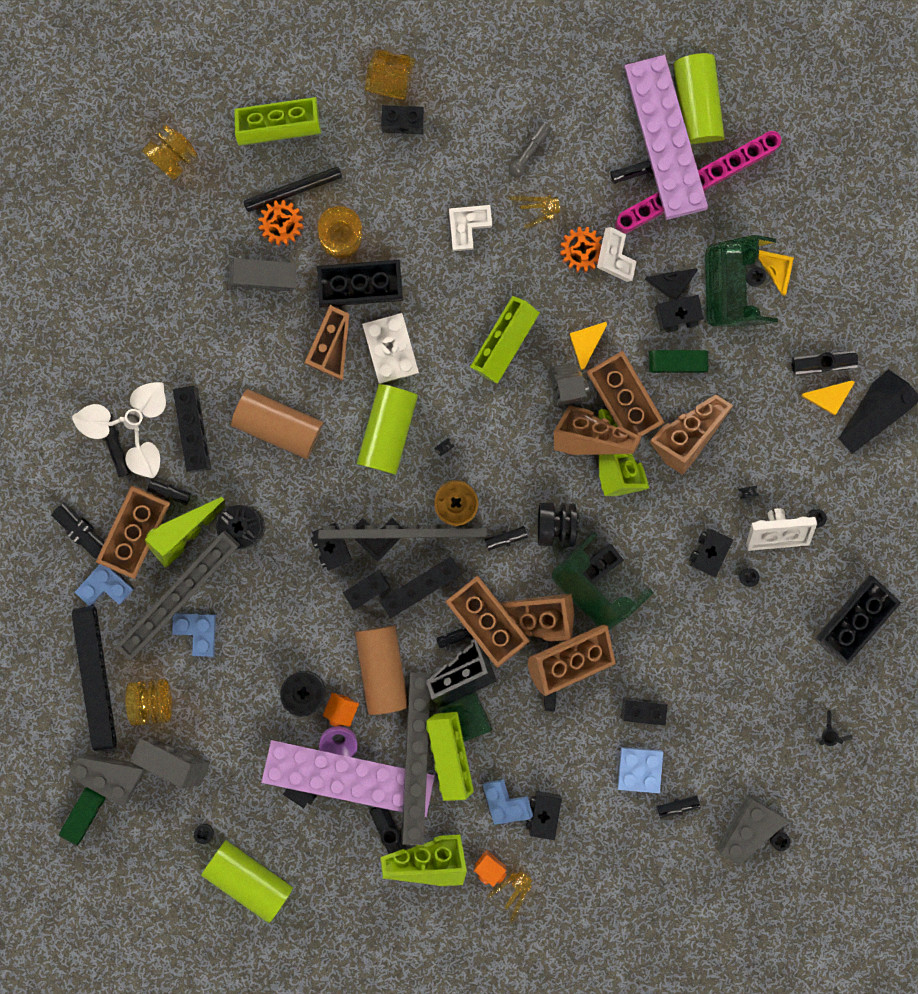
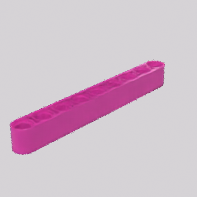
(708, 180)

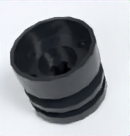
(251, 521)
(557, 524)
(293, 701)

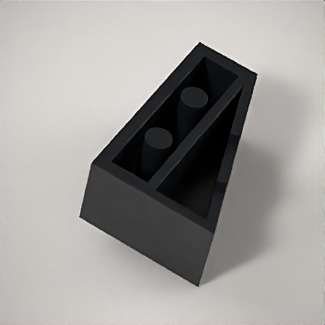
(462, 676)

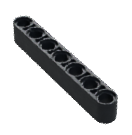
(94, 678)

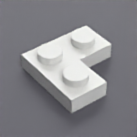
(464, 220)
(611, 256)

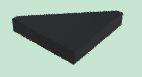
(672, 283)

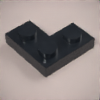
(377, 547)

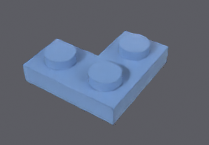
(104, 580)
(201, 627)
(505, 809)

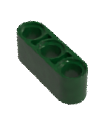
(678, 361)
(81, 816)

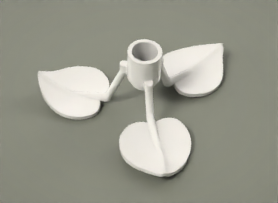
(148, 399)

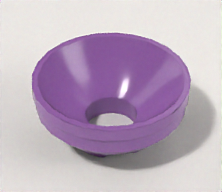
(346, 748)

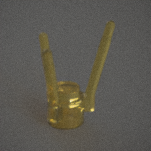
(548, 206)
(521, 883)

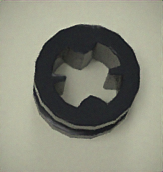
(759, 271)
(444, 447)
(748, 492)
(821, 514)
(749, 584)
(202, 840)
(786, 844)

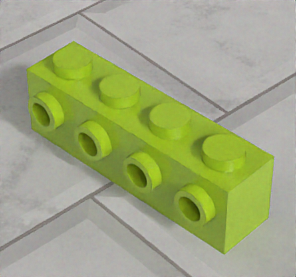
(506, 337)
(449, 756)

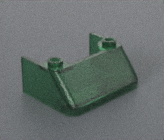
(727, 282)
(570, 579)

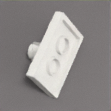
(390, 348)
(780, 532)

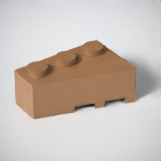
(329, 345)

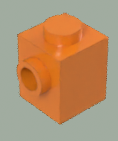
(340, 710)
(490, 869)

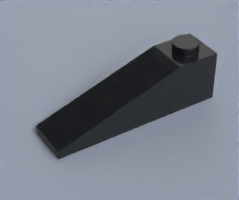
(883, 404)

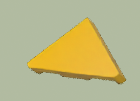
(778, 269)
(585, 341)
(830, 397)

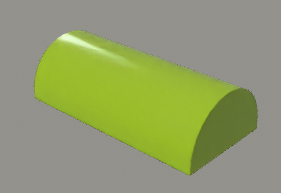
(699, 97)
(277, 121)
(387, 429)
(247, 881)

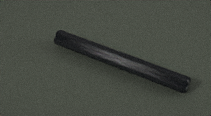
(292, 189)

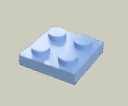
(640, 770)

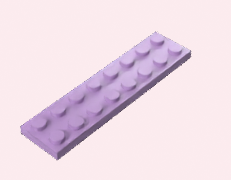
(665, 137)
(337, 776)

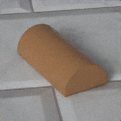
(625, 395)
(276, 423)
(126, 541)
(487, 621)
(572, 660)
(381, 670)

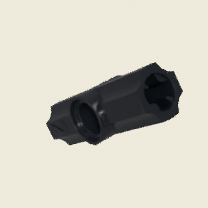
(836, 361)
(78, 529)
(384, 823)

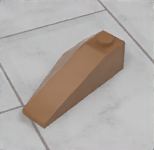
(585, 434)
(687, 436)
(543, 616)

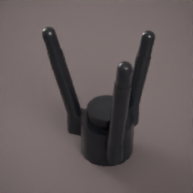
(830, 735)

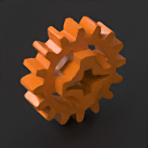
(289, 221)
(572, 251)

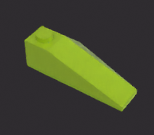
(620, 472)
(169, 539)
(434, 863)

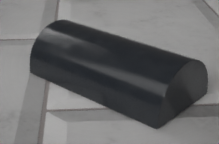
(359, 283)
(857, 620)

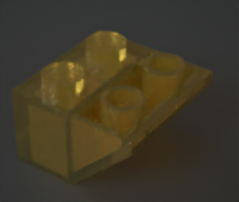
(389, 74)

